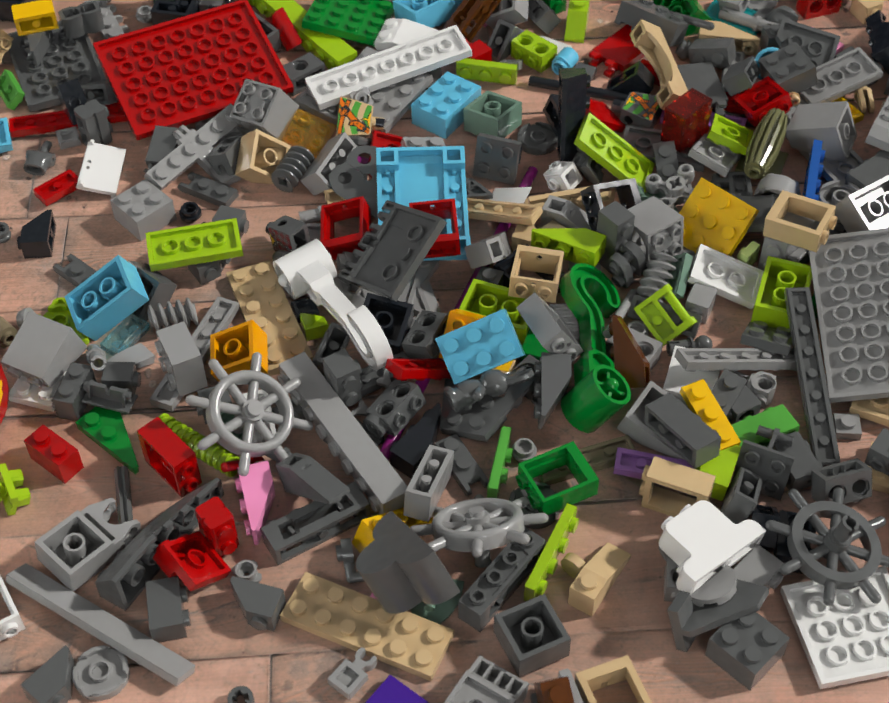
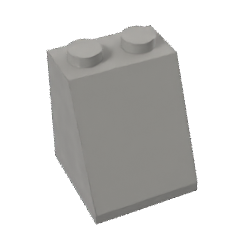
(824, 122)
(781, 249)
(42, 350)

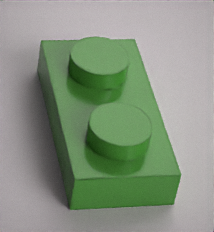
(10, 90)

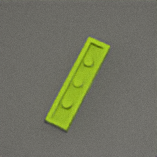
(548, 560)

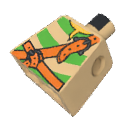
(356, 118)

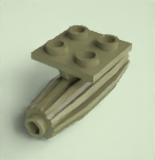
(763, 151)

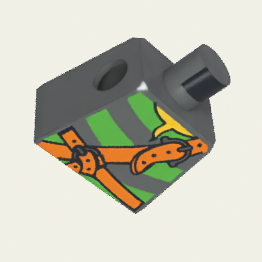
(638, 110)

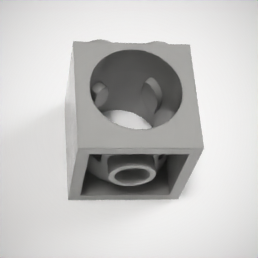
(263, 109)
(657, 228)

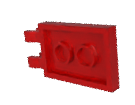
(616, 52)

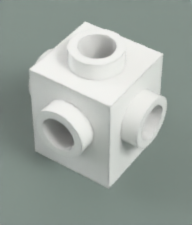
(562, 176)

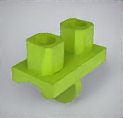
(9, 495)

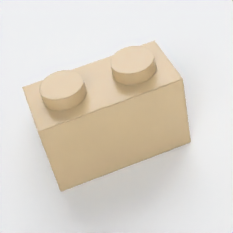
(259, 156)

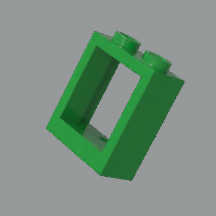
(548, 461)

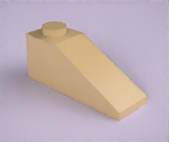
(597, 578)

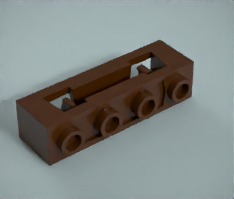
(472, 10)

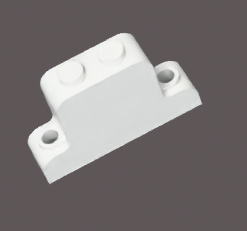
(705, 542)

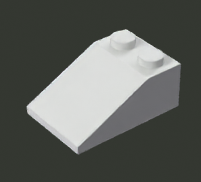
(400, 31)

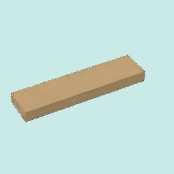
(503, 211)

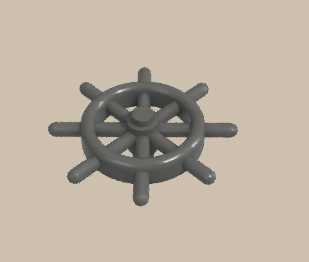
(833, 545)

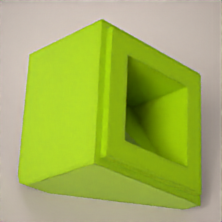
(313, 326)

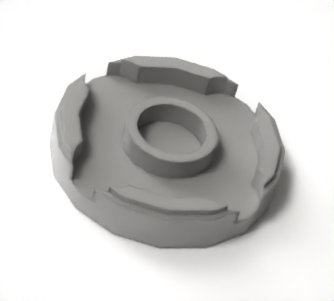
(100, 673)

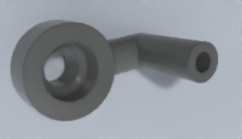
(345, 553)

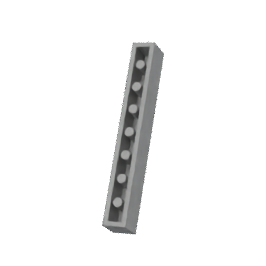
(344, 435)

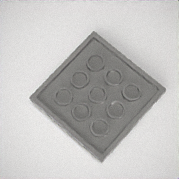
(397, 98)

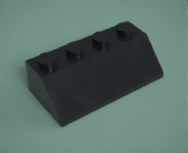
(571, 109)

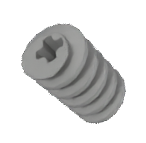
(656, 273)
(172, 315)

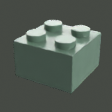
(492, 115)

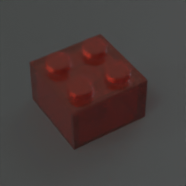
(686, 119)

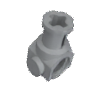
(761, 384)

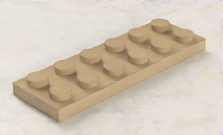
(266, 303)
(361, 621)

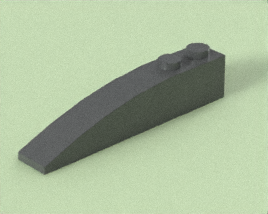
(135, 563)

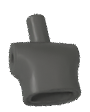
(39, 161)

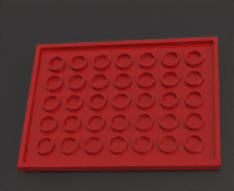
(189, 66)

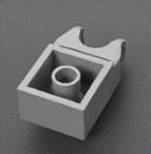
(84, 543)

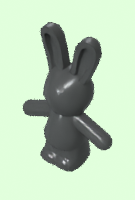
(491, 383)

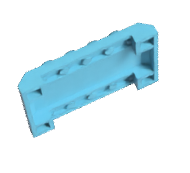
(425, 175)

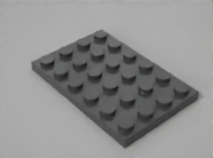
(61, 63)

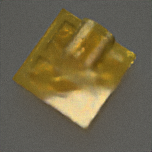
(309, 132)

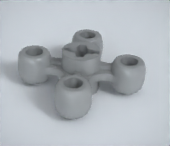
(674, 188)

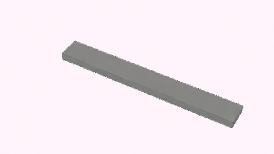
(101, 624)

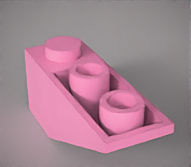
(258, 497)

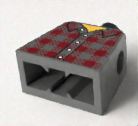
(287, 233)

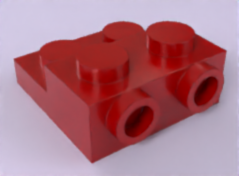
(761, 98)
(191, 560)

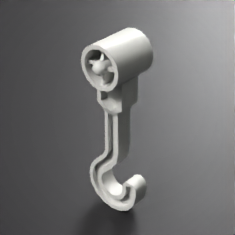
(312, 273)

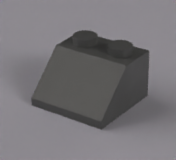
(157, 288)

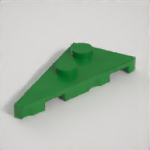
(109, 432)

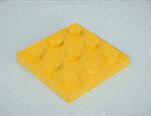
(715, 218)

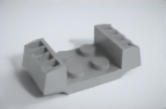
(488, 684)

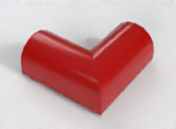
(288, 33)

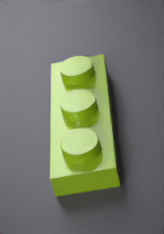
(487, 71)

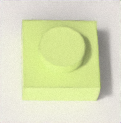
(750, 253)

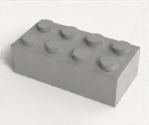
(866, 208)

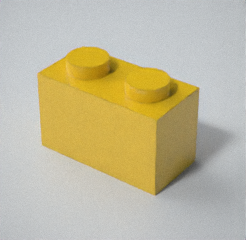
(34, 17)

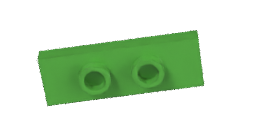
(502, 456)

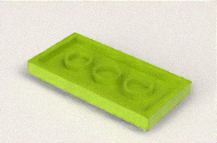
(612, 151)
(193, 244)

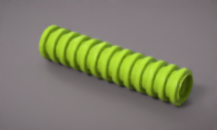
(213, 456)

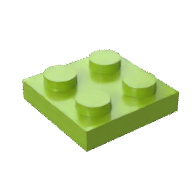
(729, 134)

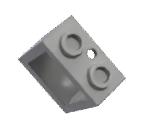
(548, 327)

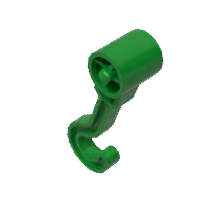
(598, 386)

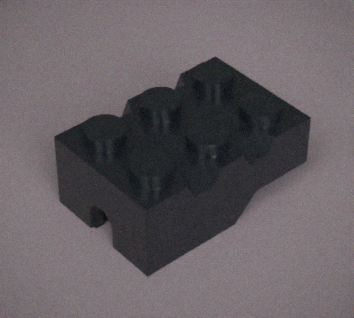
(879, 38)

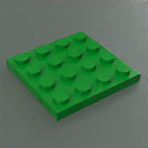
(349, 18)

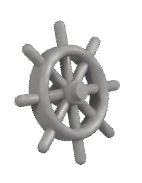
(249, 413)
(479, 526)

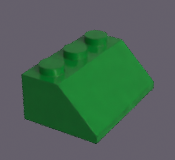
(686, 7)

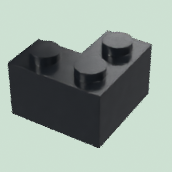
(167, 10)

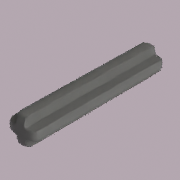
(123, 494)

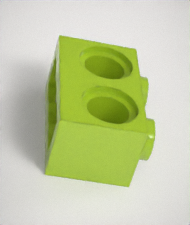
(533, 50)

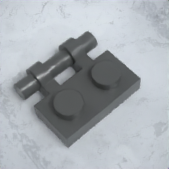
(736, 182)

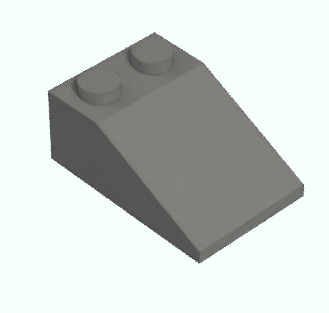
(634, 422)

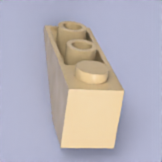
(743, 41)

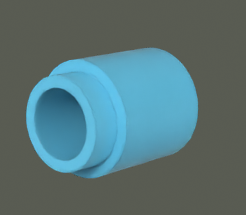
(565, 59)

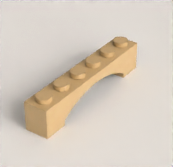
(652, 44)

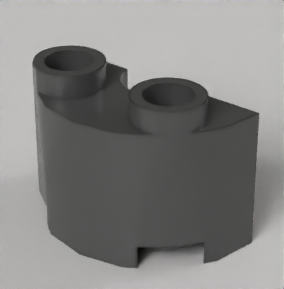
(588, 167)

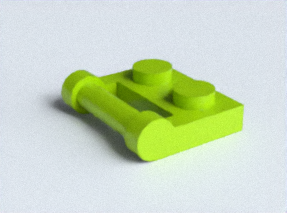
(657, 318)

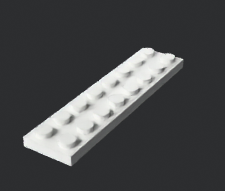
(389, 66)

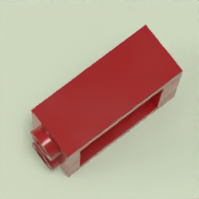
(336, 212)
(445, 243)
(170, 456)

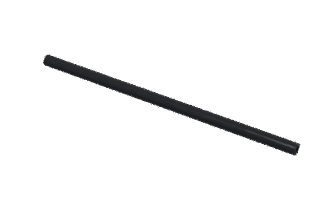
(600, 93)

